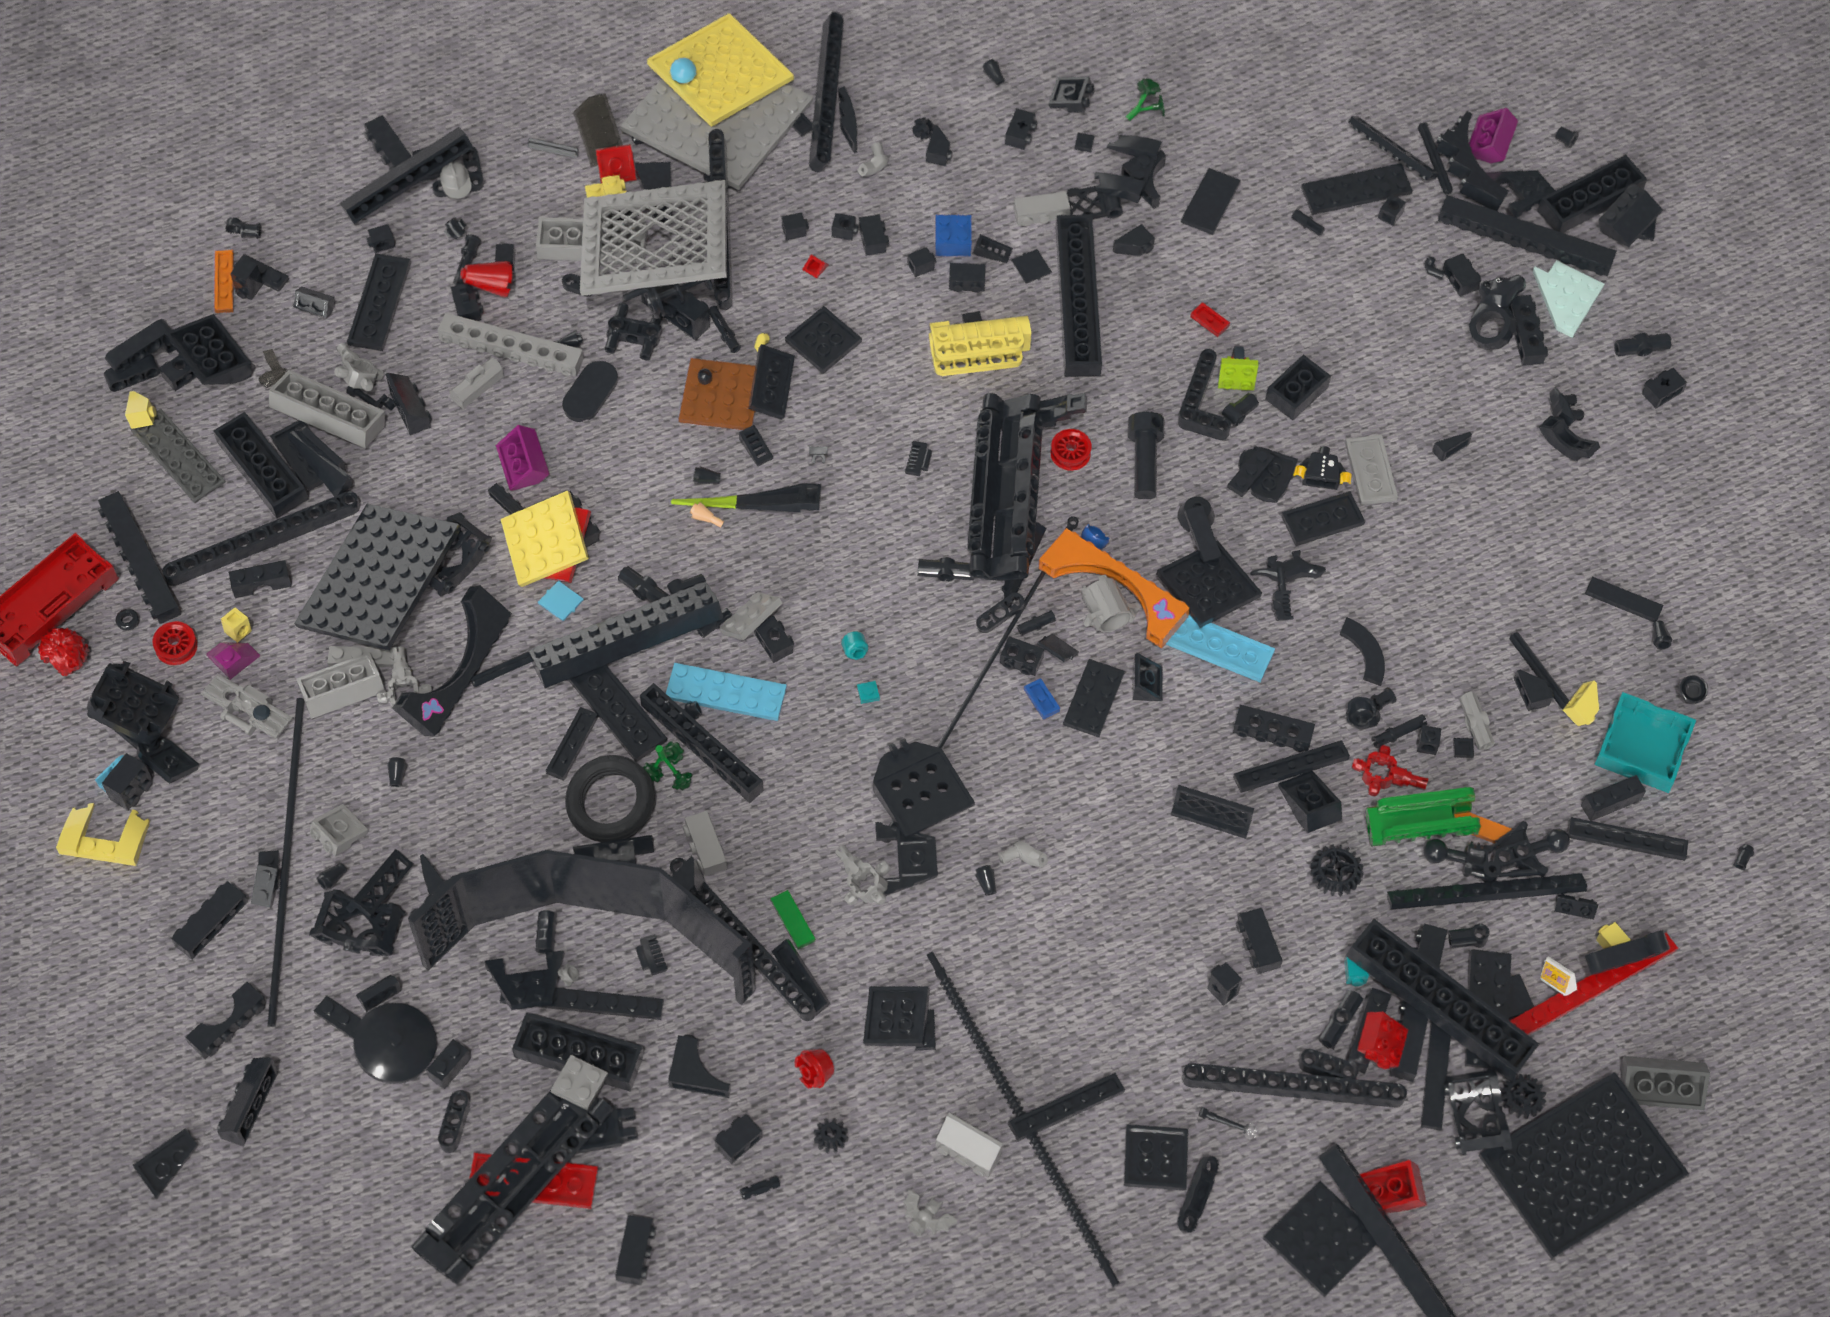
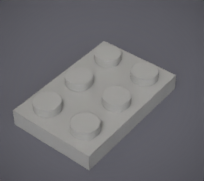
(750, 615)

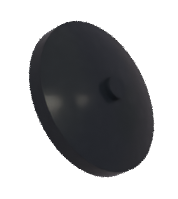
(394, 1043)

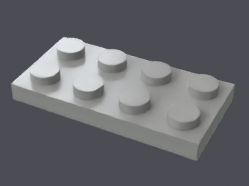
(1371, 470)

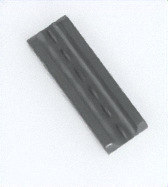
(178, 457)

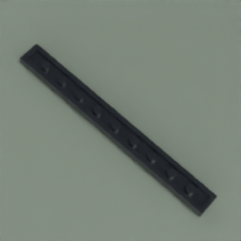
(1486, 891)

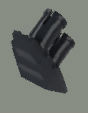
(1561, 407)

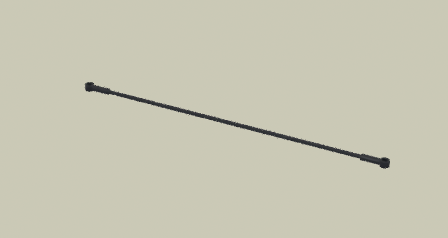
(1070, 527)

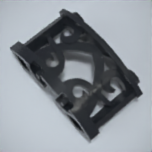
(468, 562)
(376, 945)
(1495, 1136)

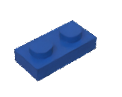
(1042, 698)

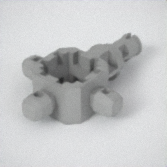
(357, 371)
(400, 677)
(858, 871)

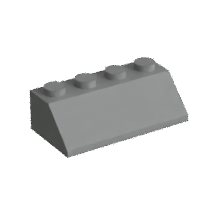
(340, 685)

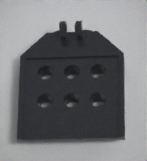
(912, 762)

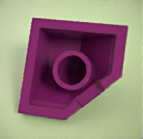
(232, 657)

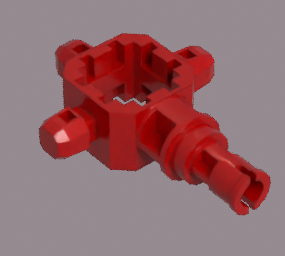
(1396, 776)

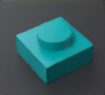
(868, 692)

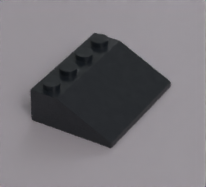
(210, 351)

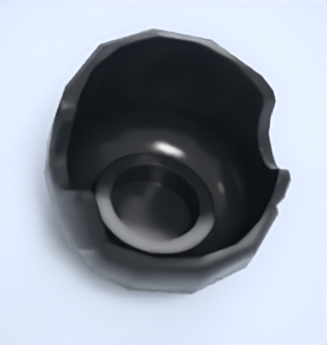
(1693, 689)

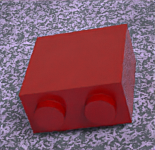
(1382, 1040)

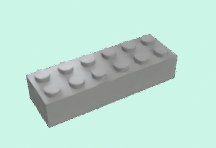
(563, 239)
(326, 408)

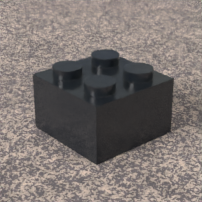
(127, 782)

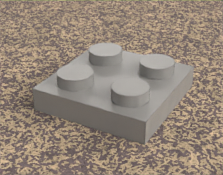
(579, 1082)

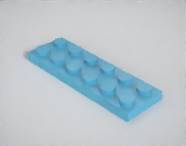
(1223, 648)
(726, 691)

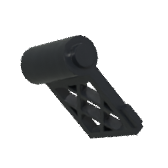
(1109, 204)

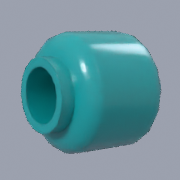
(854, 645)

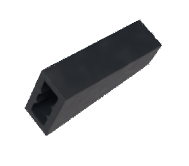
(654, 176)

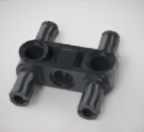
(633, 332)

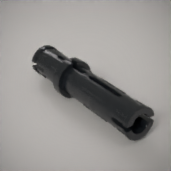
(732, 343)
(1392, 734)

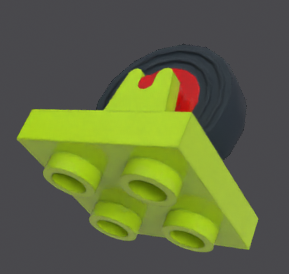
(1237, 371)

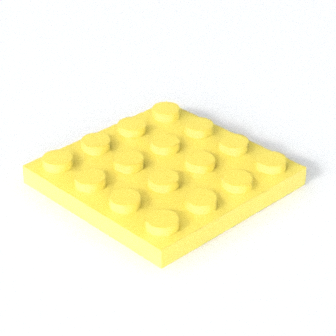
(544, 539)

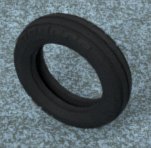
(587, 776)

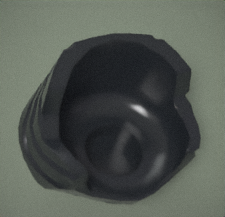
(1362, 713)

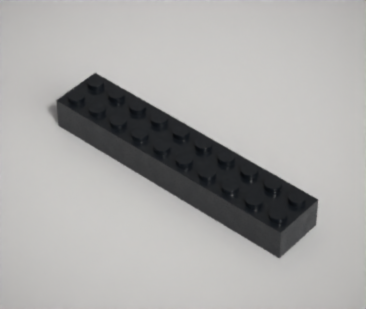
(1078, 296)
(625, 634)
(1442, 999)

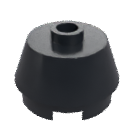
(1191, 503)

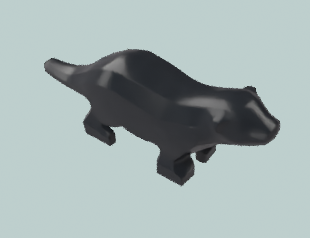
(1293, 568)

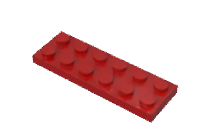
(570, 1187)

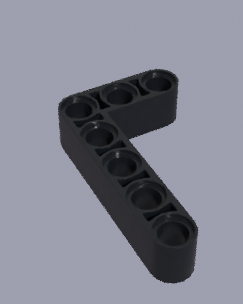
(1194, 396)

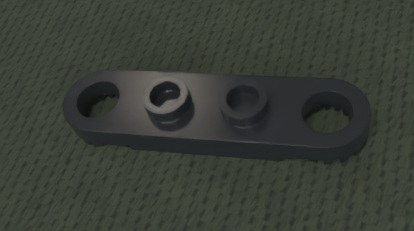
(1198, 1194)

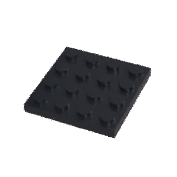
(1209, 587)
(1321, 1239)

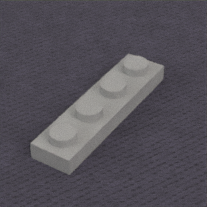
(380, 656)

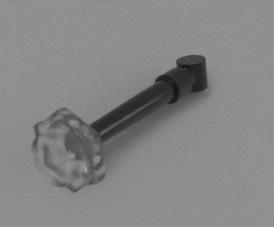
(1249, 1130)

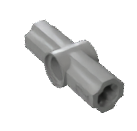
(1477, 721)

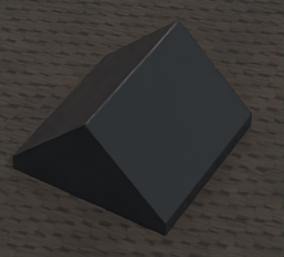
(1147, 679)

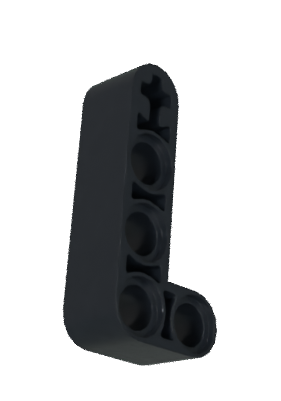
(140, 346)
(1627, 953)

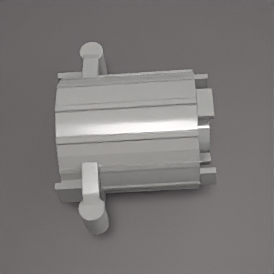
(1107, 606)

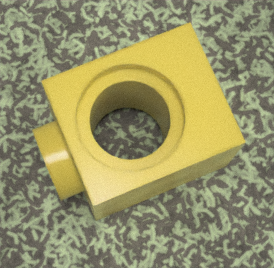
(236, 625)

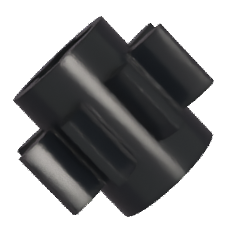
(922, 128)
(455, 228)

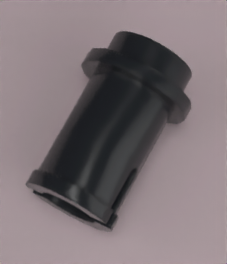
(1745, 852)

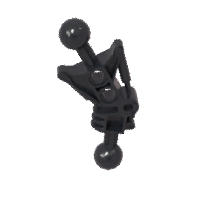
(1476, 858)

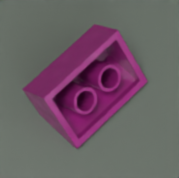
(1493, 135)
(522, 458)

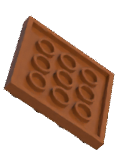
(723, 400)

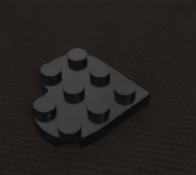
(1276, 478)

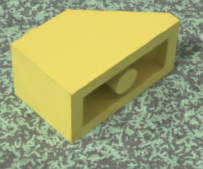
(139, 411)
(1583, 704)

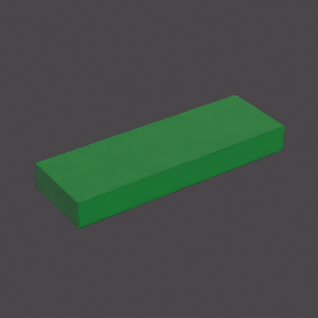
(792, 919)

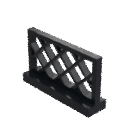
(1212, 817)

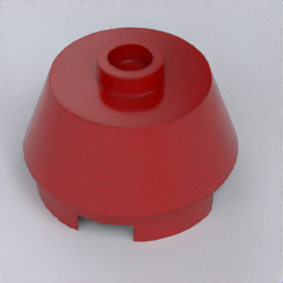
(815, 1067)

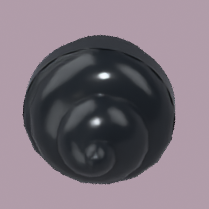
(693, 709)

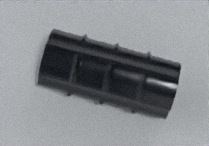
(545, 931)

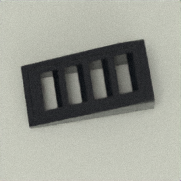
(990, 254)
(750, 435)
(1448, 447)

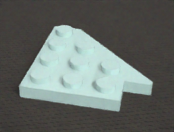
(1567, 295)

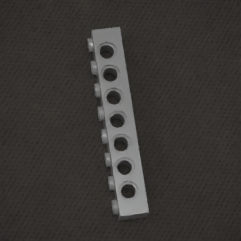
(519, 343)

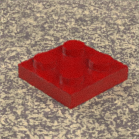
(616, 161)

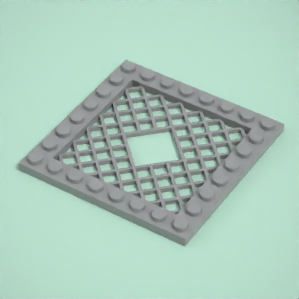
(597, 208)

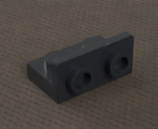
(379, 992)

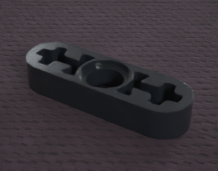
(1001, 605)

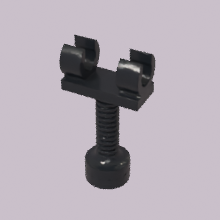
(382, 401)

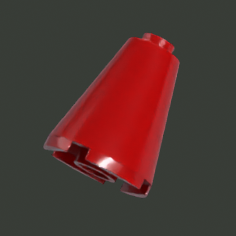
(489, 276)

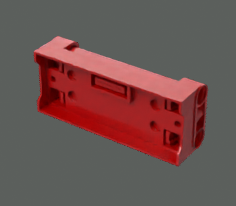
(50, 595)

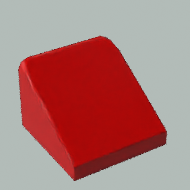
(815, 266)

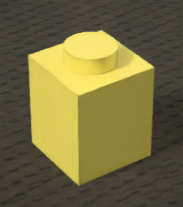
(1611, 936)

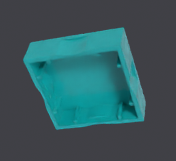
(1645, 742)

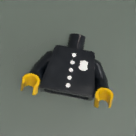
(1322, 470)

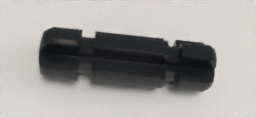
(760, 1187)

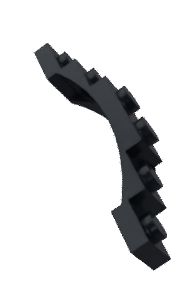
(1061, 408)

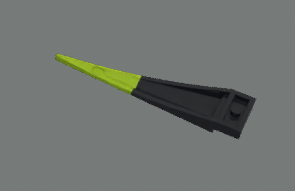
(786, 499)

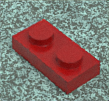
(1210, 319)

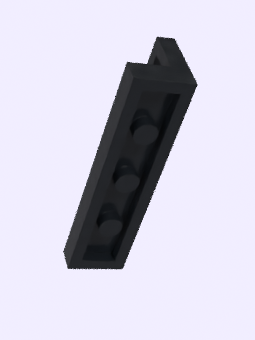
(373, 882)

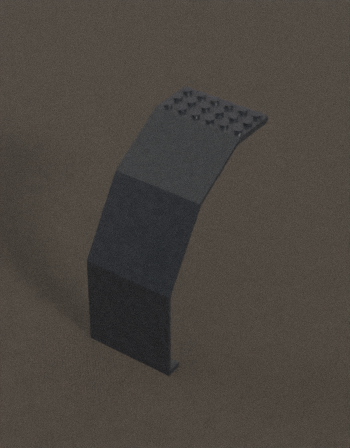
(582, 882)

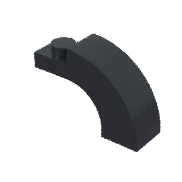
(1565, 441)

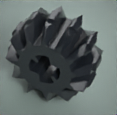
(824, 1140)

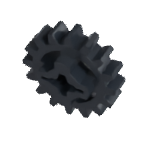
(1517, 1102)

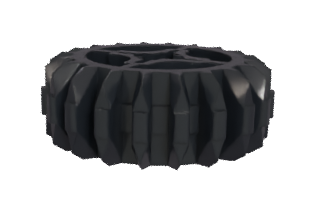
(1350, 865)

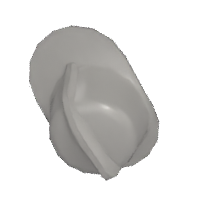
(455, 180)

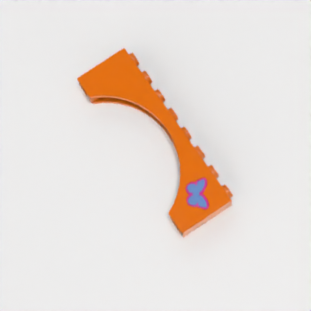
(1076, 555)

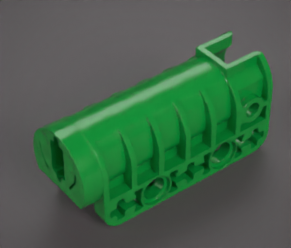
(1422, 816)

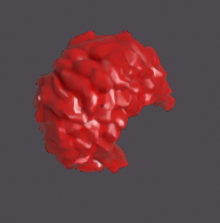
(63, 650)

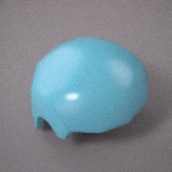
(683, 70)

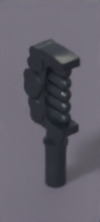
(1281, 601)

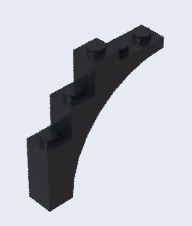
(1475, 181)

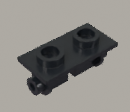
(1582, 907)

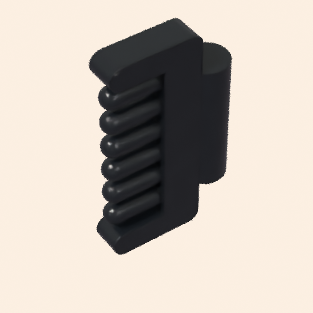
(922, 459)
(647, 956)

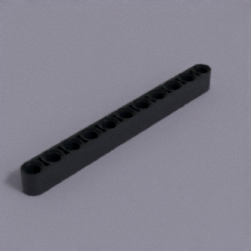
(826, 92)
(716, 164)
(252, 538)
(762, 958)
(1304, 1081)
(1385, 1233)

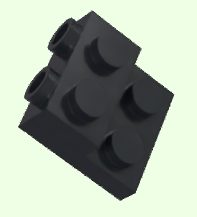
(1072, 93)

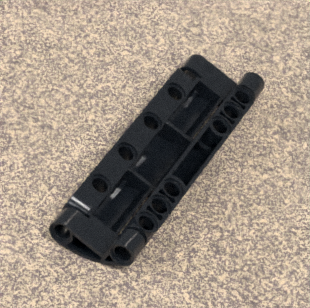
(1005, 487)
(449, 1236)

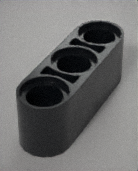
(137, 373)
(1320, 1059)
(454, 1112)

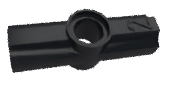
(1642, 344)
(944, 569)
(643, 587)
(1335, 1028)

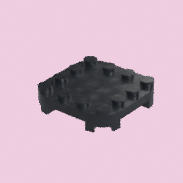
(132, 703)

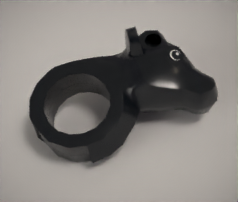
(1494, 303)

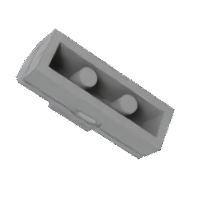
(476, 382)

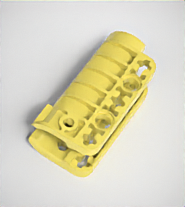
(979, 342)

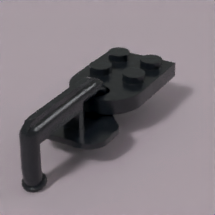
(164, 758)

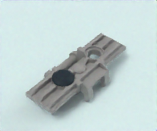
(251, 701)

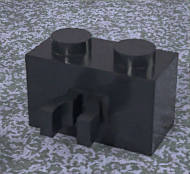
(465, 301)

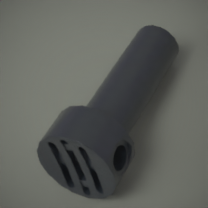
(1146, 430)

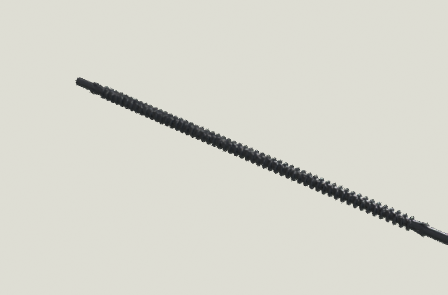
(1104, 1263)

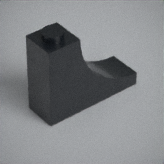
(1149, 194)
(688, 1072)

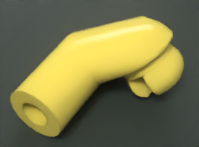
(761, 339)

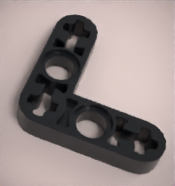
(474, 176)

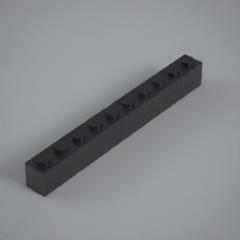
(1527, 235)

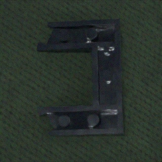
(1131, 187)

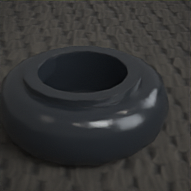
(130, 625)

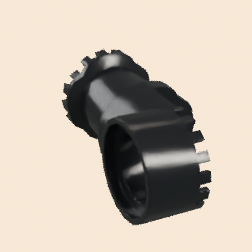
(242, 228)

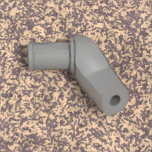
(876, 164)
(1025, 853)

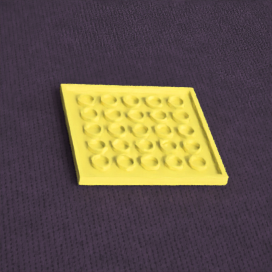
(729, 67)

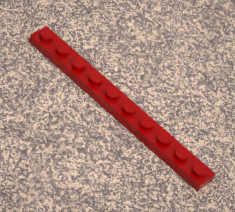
(1586, 990)

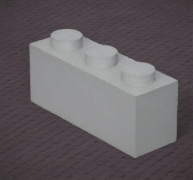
(1040, 208)
(705, 843)

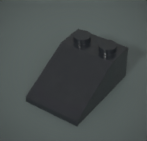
(1311, 801)

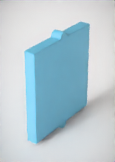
(560, 601)

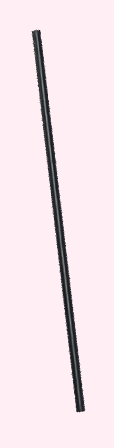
(285, 864)

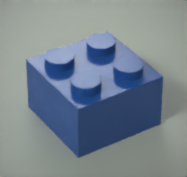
(953, 235)

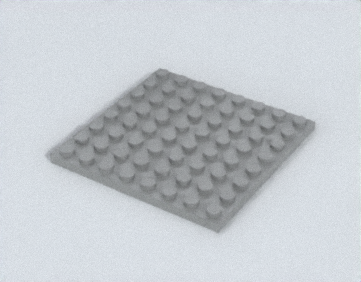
(750, 134)

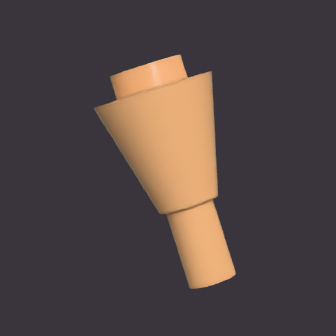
(702, 513)

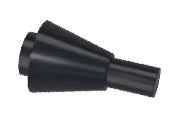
(572, 339)

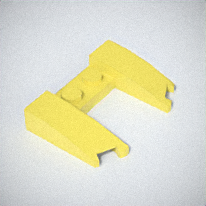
(126, 851)

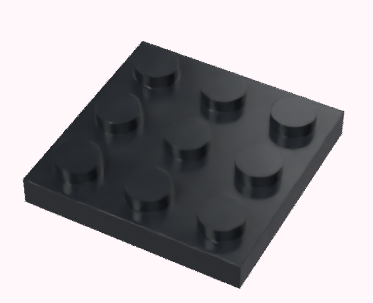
(823, 339)
(896, 1016)
(1156, 1157)

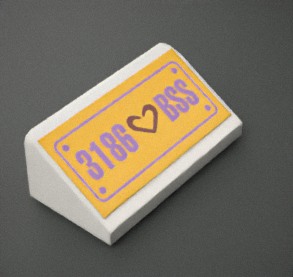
(1558, 977)

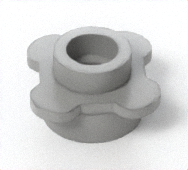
(568, 974)

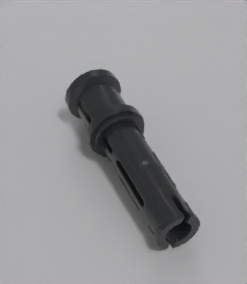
(468, 254)

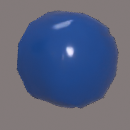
(1095, 535)

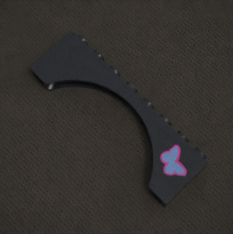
(484, 623)

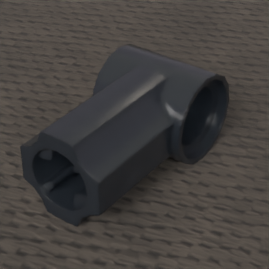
(1237, 411)
(679, 584)
(1466, 936)

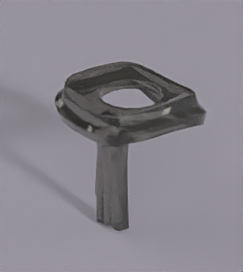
(271, 377)

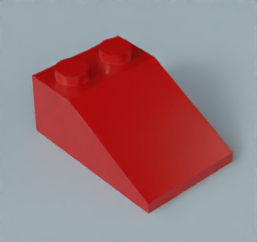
(1397, 1186)

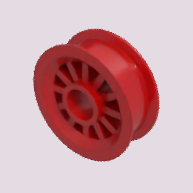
(1067, 440)
(171, 633)

